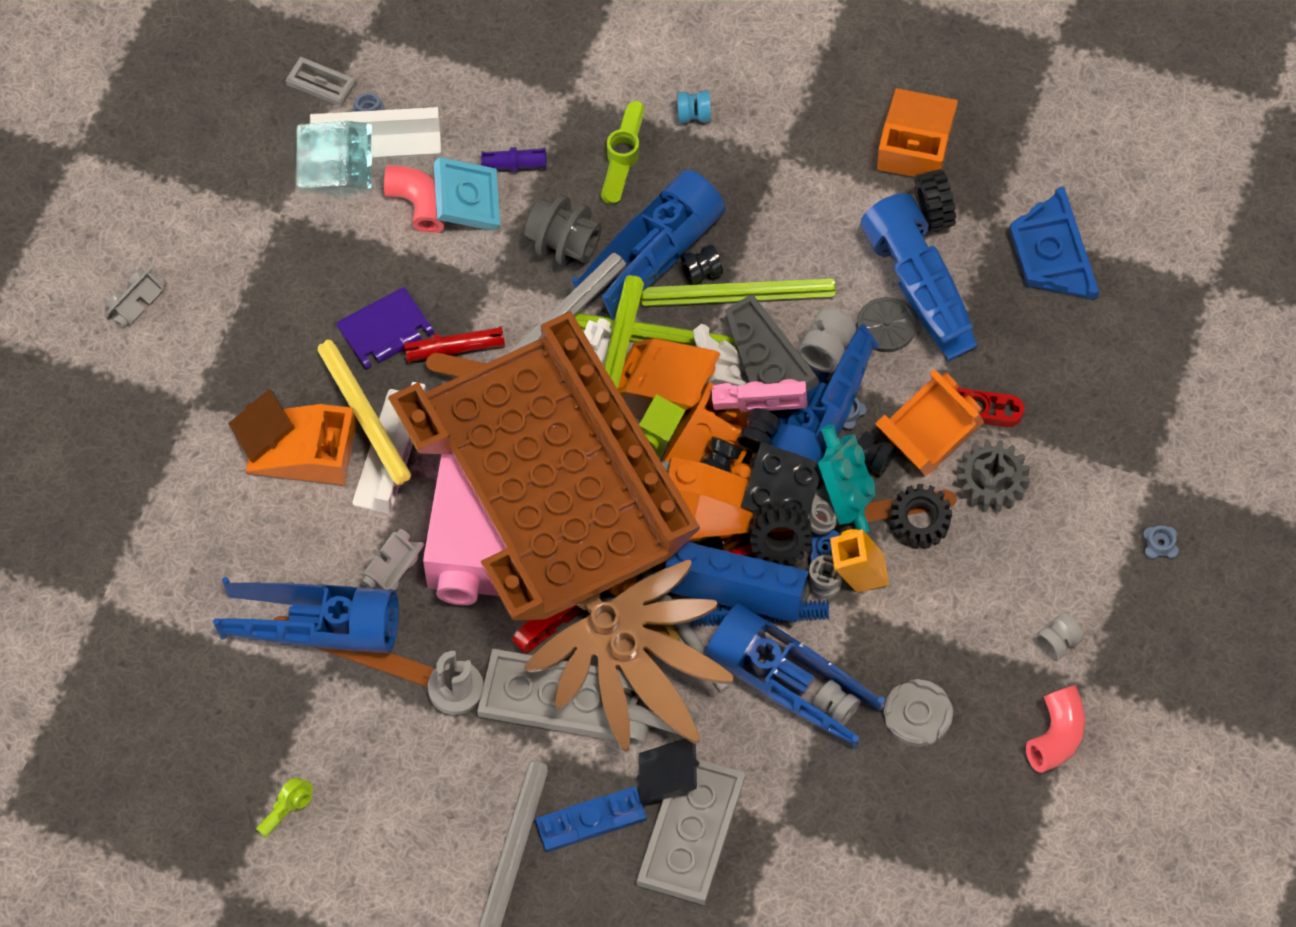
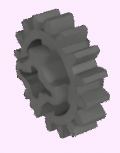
(977, 469)

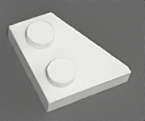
(729, 364)

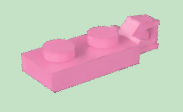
(773, 396)

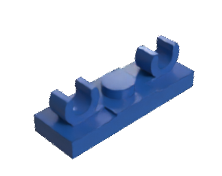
(590, 819)

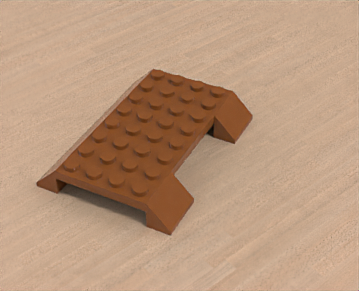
(553, 470)

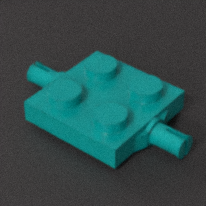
(846, 478)

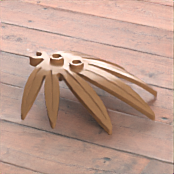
(618, 640)

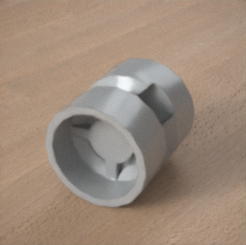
(826, 340)

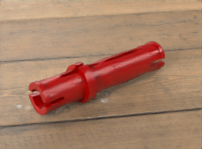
(454, 344)

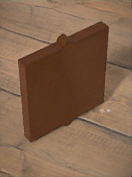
(261, 425)

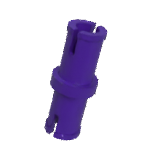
(515, 159)

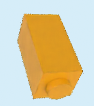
(859, 560)

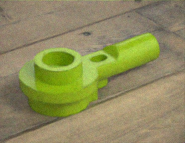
(294, 795)

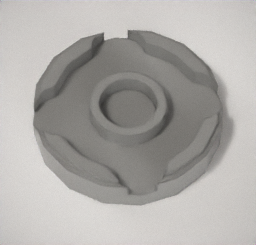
(914, 723)

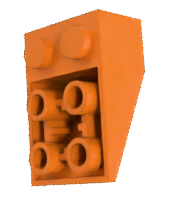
(916, 133)
(666, 370)
(702, 423)
(315, 449)

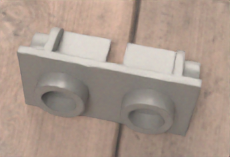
(143, 286)
(400, 556)

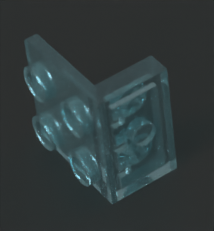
(334, 154)

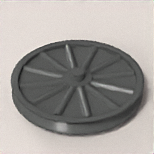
(889, 322)

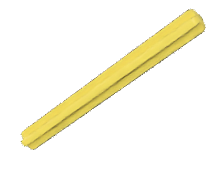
(364, 412)

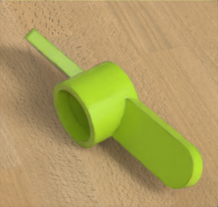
(619, 162)

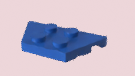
(1053, 249)

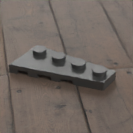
(764, 347)

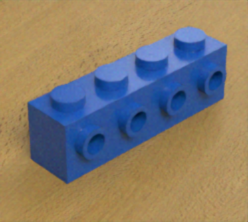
(735, 579)

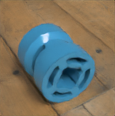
(685, 106)

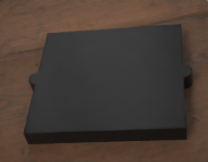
(667, 771)

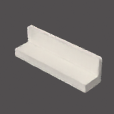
(396, 131)
(376, 488)

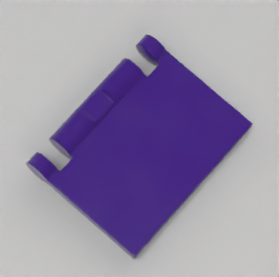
(384, 327)

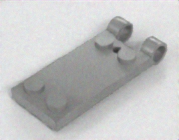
(529, 699)

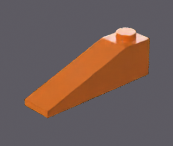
(713, 498)

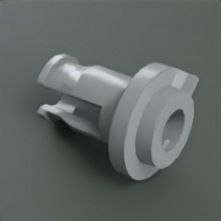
(465, 681)

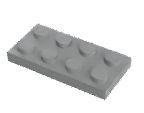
(692, 835)

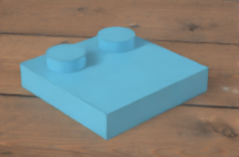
(466, 194)

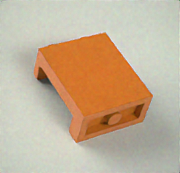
(932, 423)

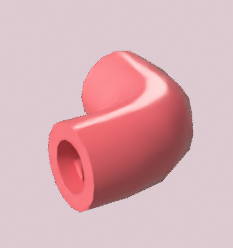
(419, 189)
(1064, 733)

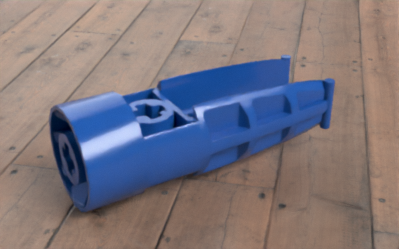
(897, 230)
(661, 233)
(826, 404)
(354, 615)
(741, 641)

